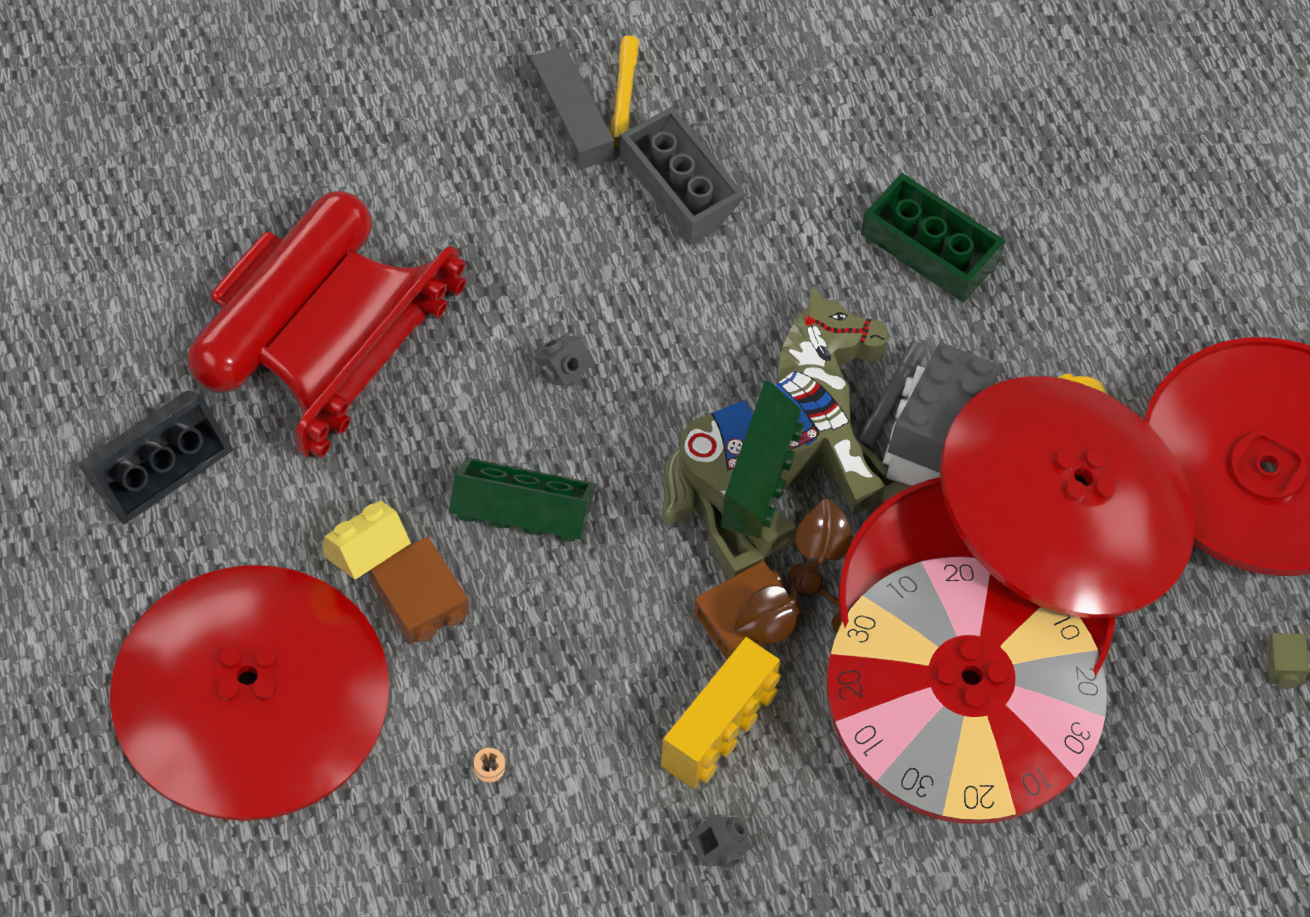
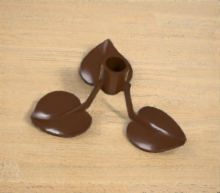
(818, 535)

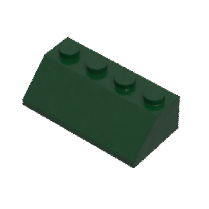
(762, 462)
(522, 499)

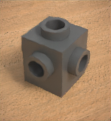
(563, 360)
(721, 841)

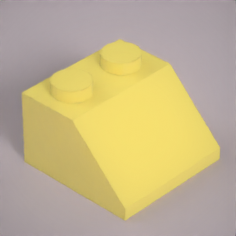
(365, 540)

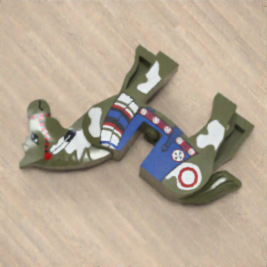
(811, 378)

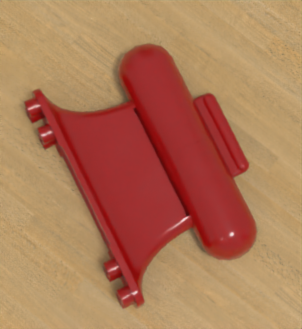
(318, 314)

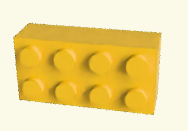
(721, 713)

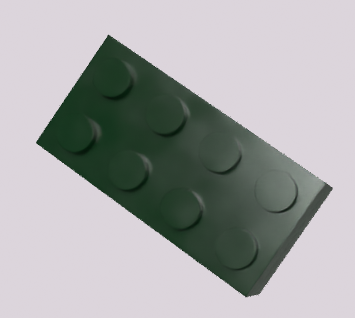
(932, 237)

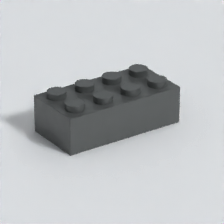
(939, 396)

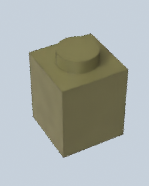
(1287, 659)

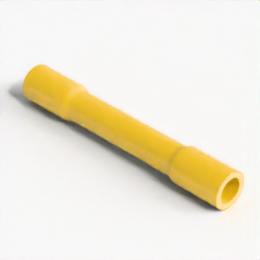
(627, 61)

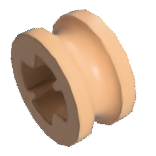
(486, 754)

